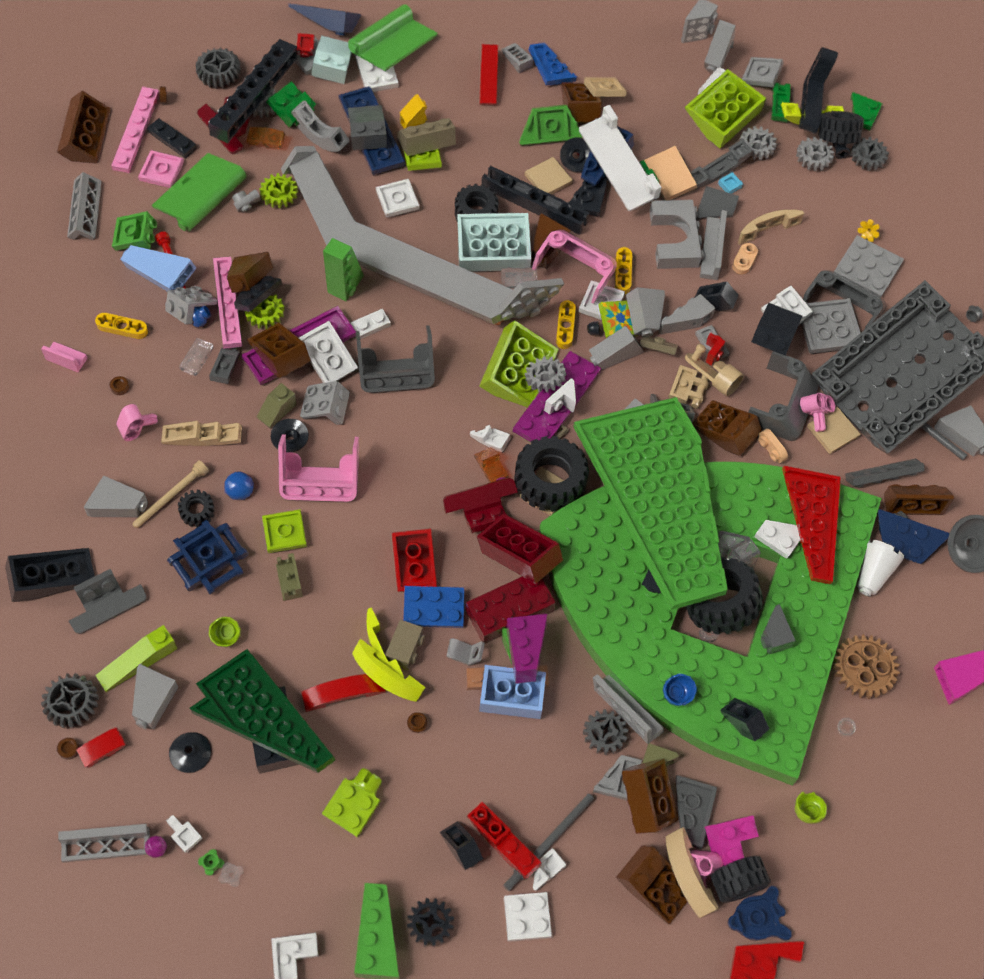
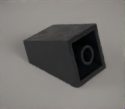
(776, 328)

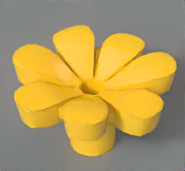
(869, 230)

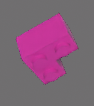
(726, 837)

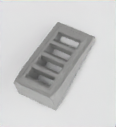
(520, 66)

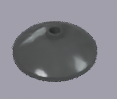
(969, 557)

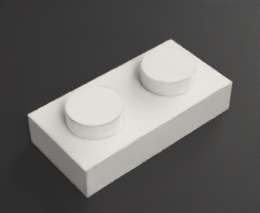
(371, 323)

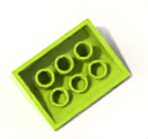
(725, 108)
(509, 361)

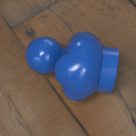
(200, 316)

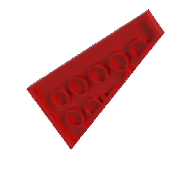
(815, 509)

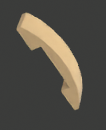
(787, 218)
(687, 874)

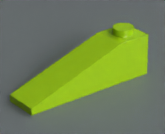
(145, 652)

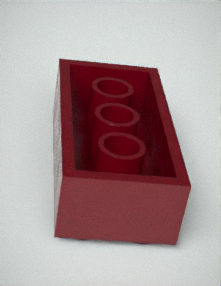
(520, 548)
(510, 600)

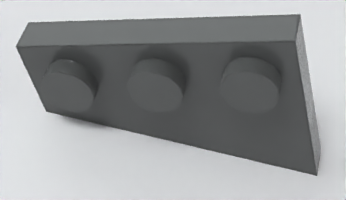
(694, 808)

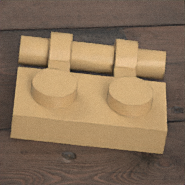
(683, 383)

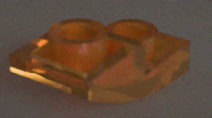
(265, 136)

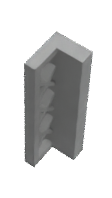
(80, 204)
(713, 246)
(628, 708)
(101, 835)

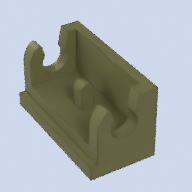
(288, 578)

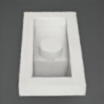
(563, 396)

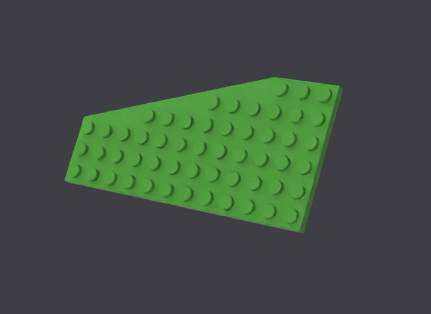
(661, 490)

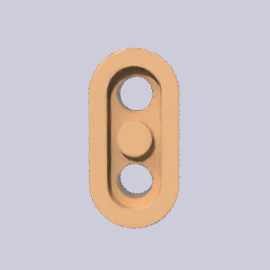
(746, 257)
(773, 446)

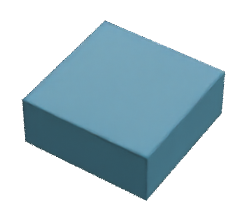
(730, 183)

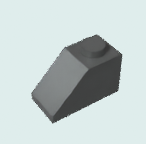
(777, 633)

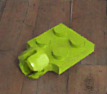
(354, 802)

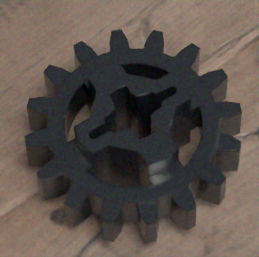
(440, 924)

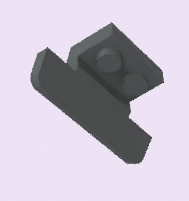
(104, 601)

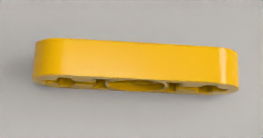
(627, 265)
(565, 318)
(128, 331)

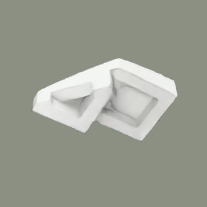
(492, 438)
(551, 865)

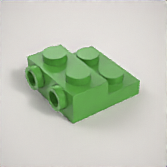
(134, 231)

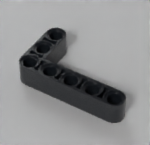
(813, 89)

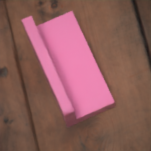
(64, 356)

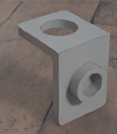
(465, 652)

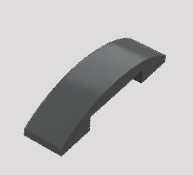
(723, 165)

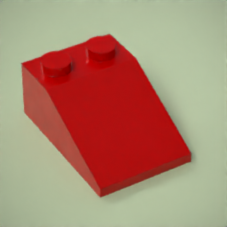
(414, 558)

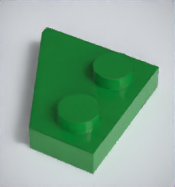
(866, 108)

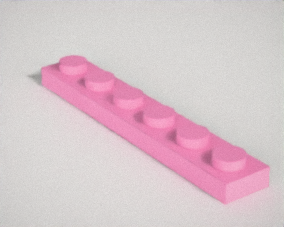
(135, 130)
(228, 314)

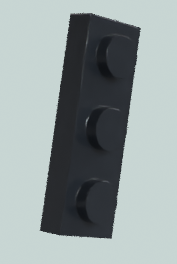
(171, 138)

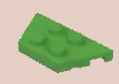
(549, 125)

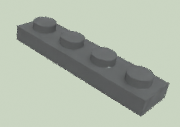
(883, 472)

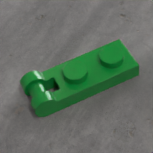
(780, 94)

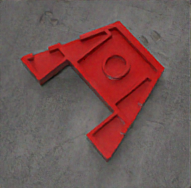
(761, 960)

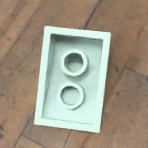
(331, 60)

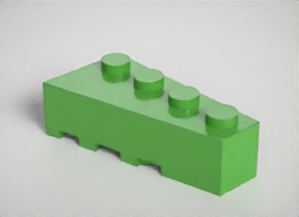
(341, 269)
(376, 941)

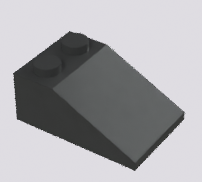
(367, 127)

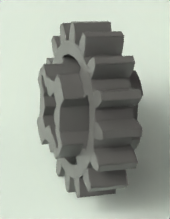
(877, 156)
(597, 728)

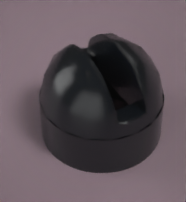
(593, 328)

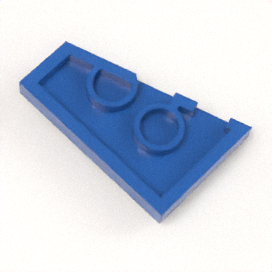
(549, 66)

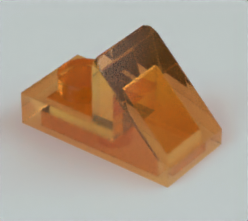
(490, 464)

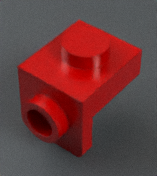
(305, 45)
(717, 345)

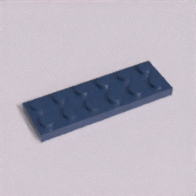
(378, 159)

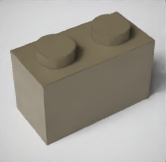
(405, 643)

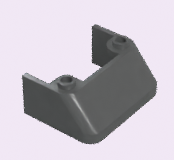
(847, 289)
(398, 373)
(787, 420)

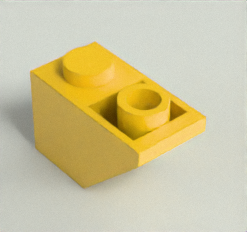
(413, 113)

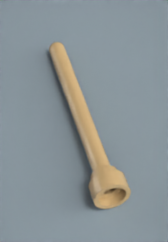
(198, 470)

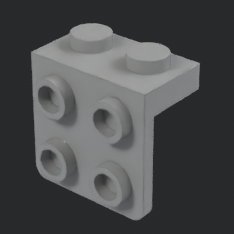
(182, 301)
(326, 400)

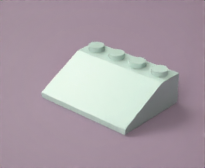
(493, 241)

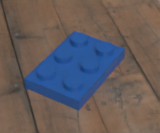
(434, 606)

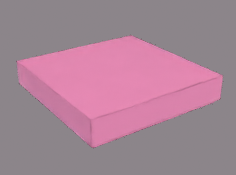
(161, 169)

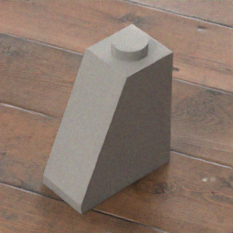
(720, 46)
(645, 310)
(615, 349)
(964, 430)
(115, 500)
(151, 696)

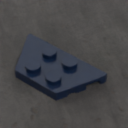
(909, 537)

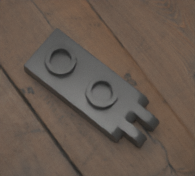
(224, 365)

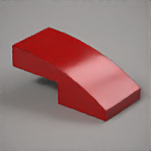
(101, 746)

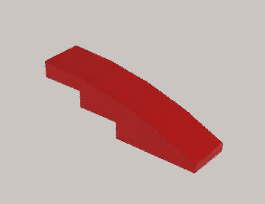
(488, 77)

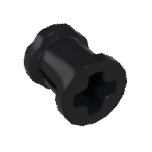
(842, 150)

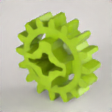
(278, 190)
(266, 312)

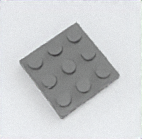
(869, 265)
(830, 325)

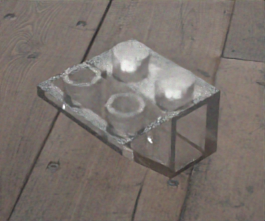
(738, 547)

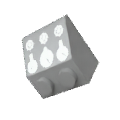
(700, 21)

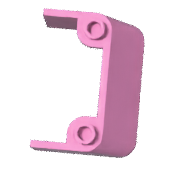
(581, 251)
(317, 482)

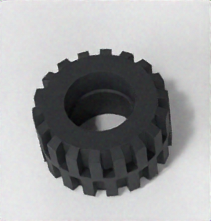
(841, 127)
(476, 196)
(740, 879)

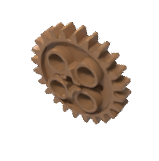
(880, 658)

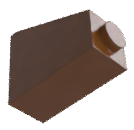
(544, 228)
(248, 271)

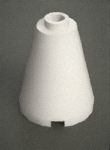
(877, 566)

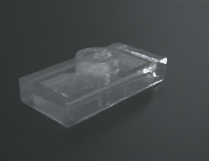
(196, 357)

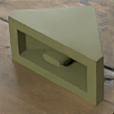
(655, 752)

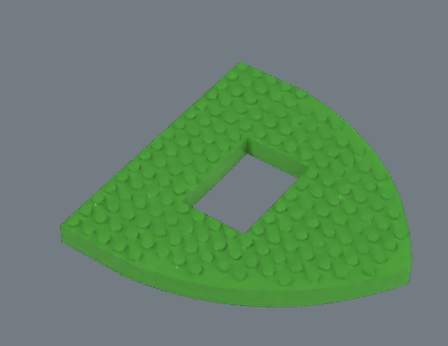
(632, 633)

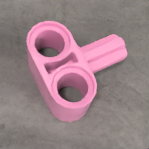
(817, 406)
(131, 422)
(701, 861)

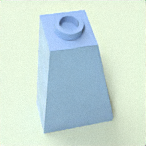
(158, 267)

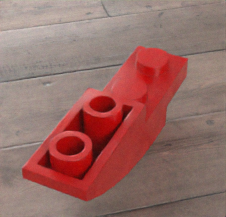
(503, 840)

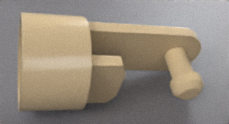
(725, 381)

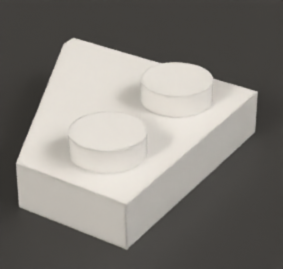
(779, 537)

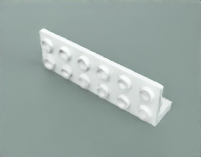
(619, 161)

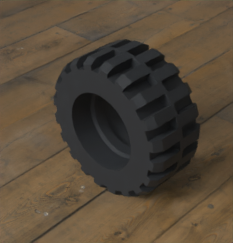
(551, 452)
(735, 612)

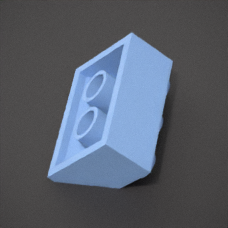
(505, 697)

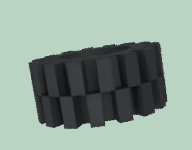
(198, 497)

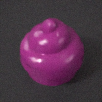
(155, 846)

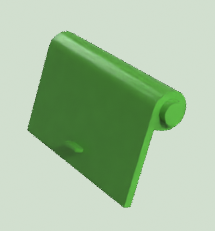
(391, 38)
(200, 190)

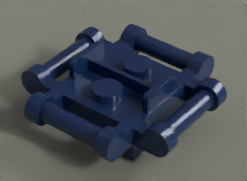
(207, 556)

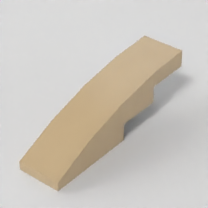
(201, 434)

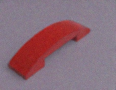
(340, 690)

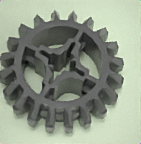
(208, 66)
(53, 706)

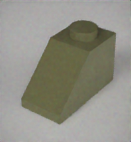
(277, 405)

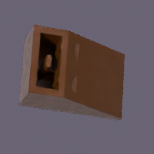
(728, 426)
(653, 883)

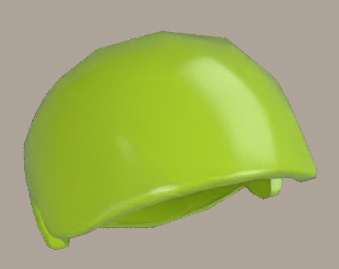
(224, 631)
(810, 808)

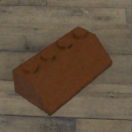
(83, 129)

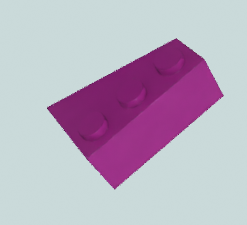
(525, 645)

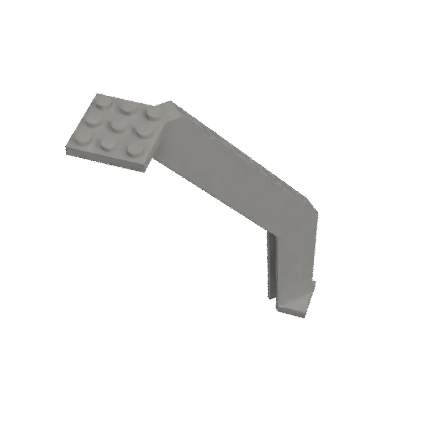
(407, 263)

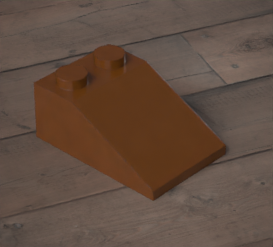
(581, 102)
(280, 350)

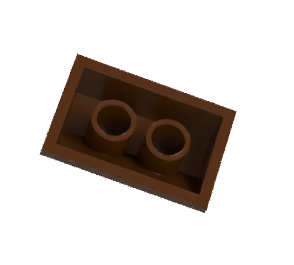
(917, 499)
(649, 796)

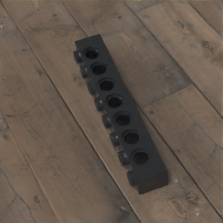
(252, 91)

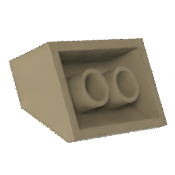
(427, 136)

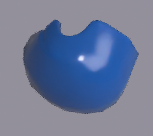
(238, 486)
(679, 689)

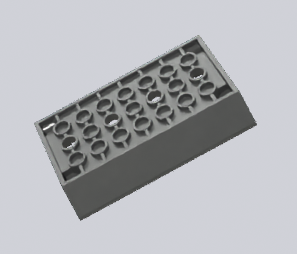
(888, 352)

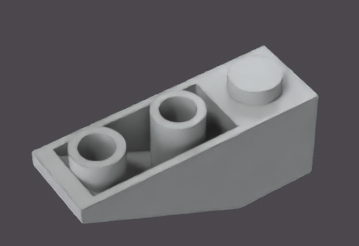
(690, 316)

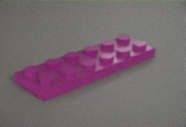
(334, 316)
(537, 422)

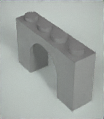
(683, 215)

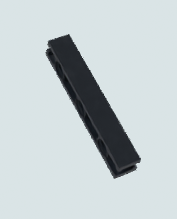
(535, 199)

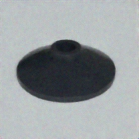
(572, 146)
(290, 428)
(191, 761)

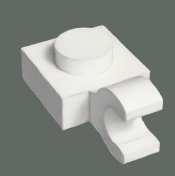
(184, 835)

